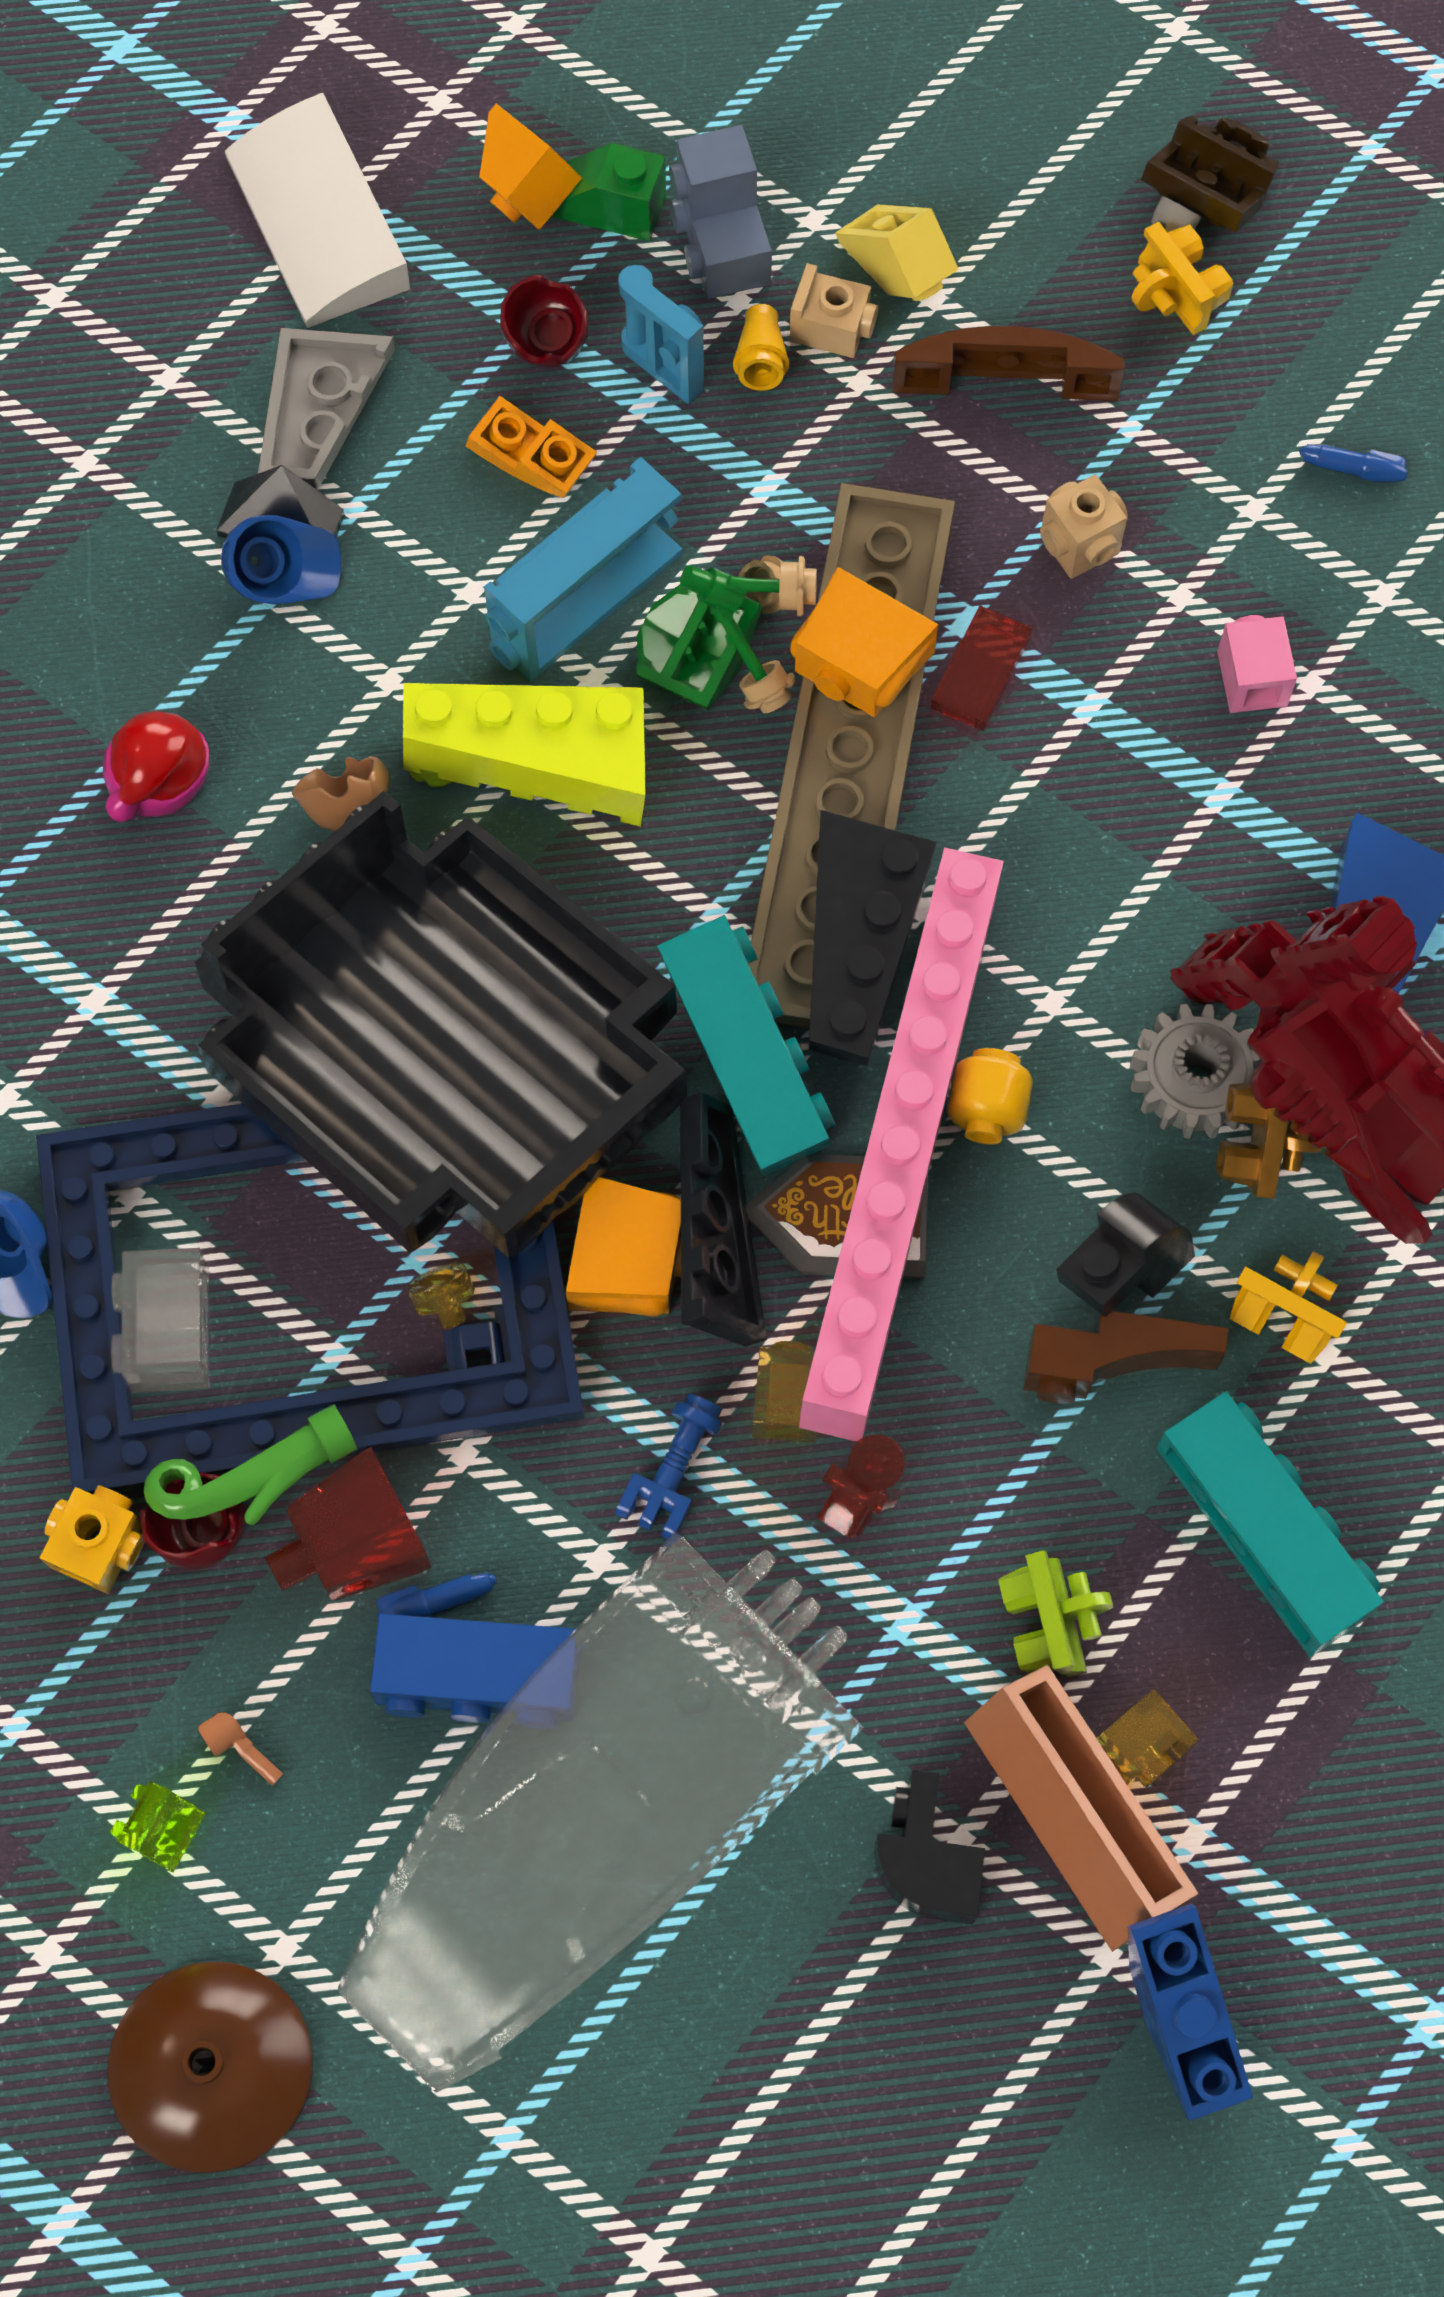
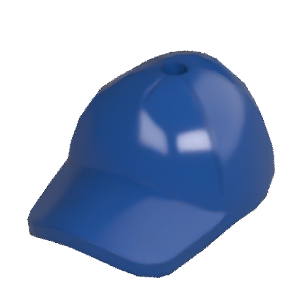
(292, 558)
(22, 1246)

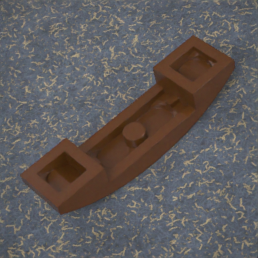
(1009, 352)

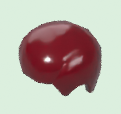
(544, 321)
(194, 1541)

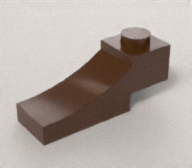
(1069, 1361)

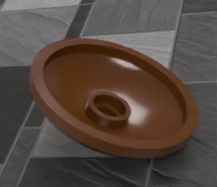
(248, 2096)

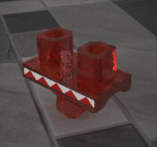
(863, 1484)

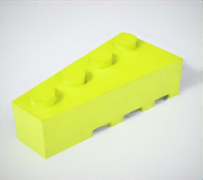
(533, 740)

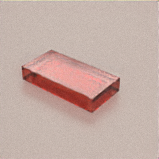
(981, 668)

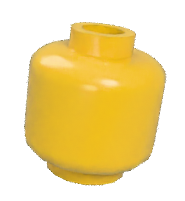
(990, 1095)

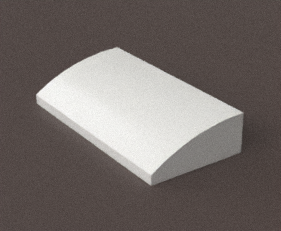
(317, 212)

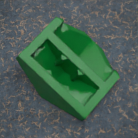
(688, 648)

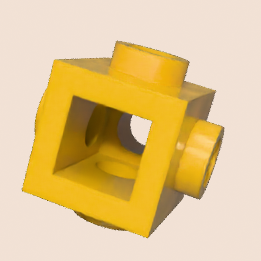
(99, 1559)

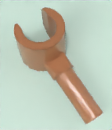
(224, 1732)

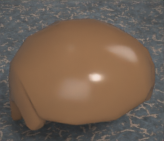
(332, 799)

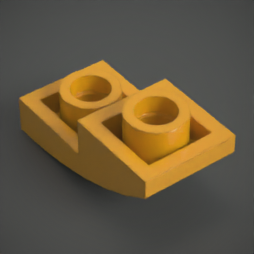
(531, 452)

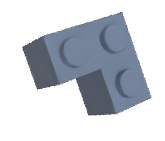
(720, 212)

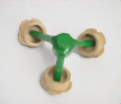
(774, 586)

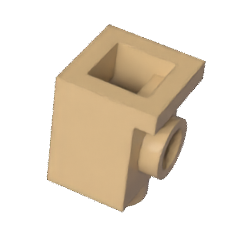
(831, 313)

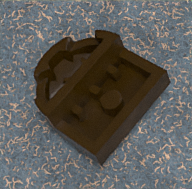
(1214, 170)

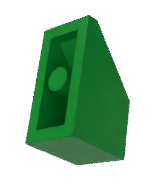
(618, 191)

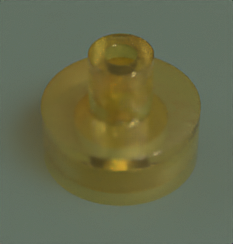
(442, 1293)

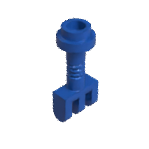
(696, 1417)

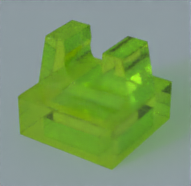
(159, 1825)

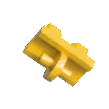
(1172, 282)
(1260, 1295)

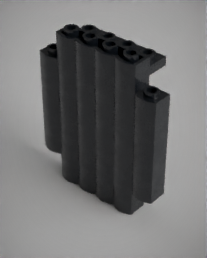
(438, 1029)

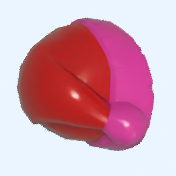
(154, 766)

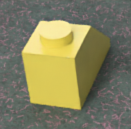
(900, 249)

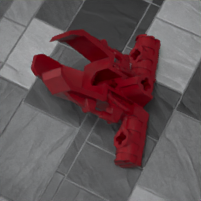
(1340, 1047)

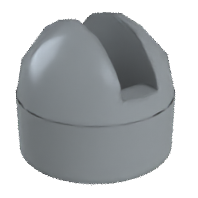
(1173, 215)

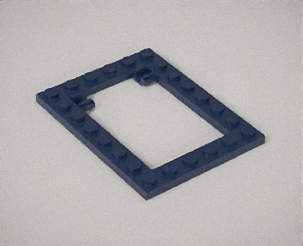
(530, 1344)

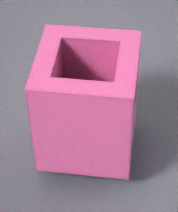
(1256, 663)

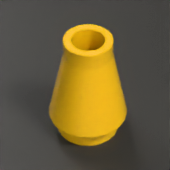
(761, 351)

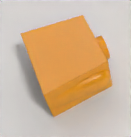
(862, 644)
(625, 1250)

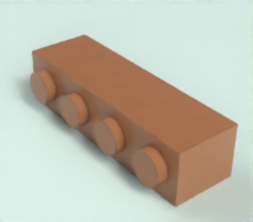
(1079, 1805)

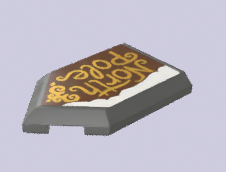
(810, 1210)

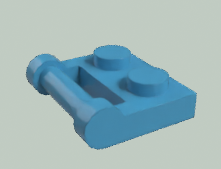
(662, 335)

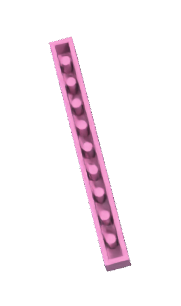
(900, 1148)

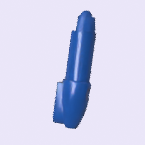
(1372, 466)
(436, 1598)

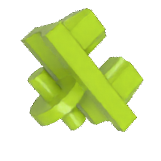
(1044, 1587)

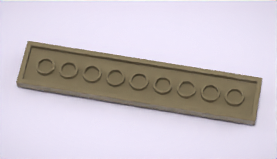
(837, 752)

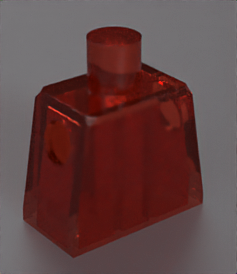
(350, 1533)

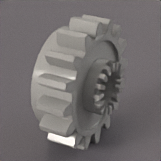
(1198, 1041)

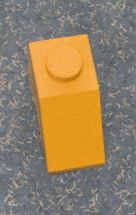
(523, 170)

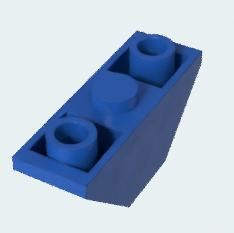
(1186, 2011)

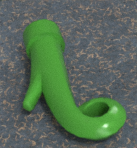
(262, 1476)

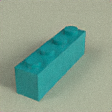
(745, 1045)
(1270, 1523)

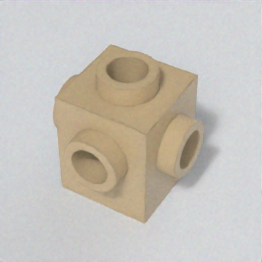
(1083, 525)

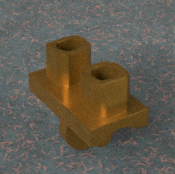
(1259, 1161)

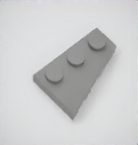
(317, 397)

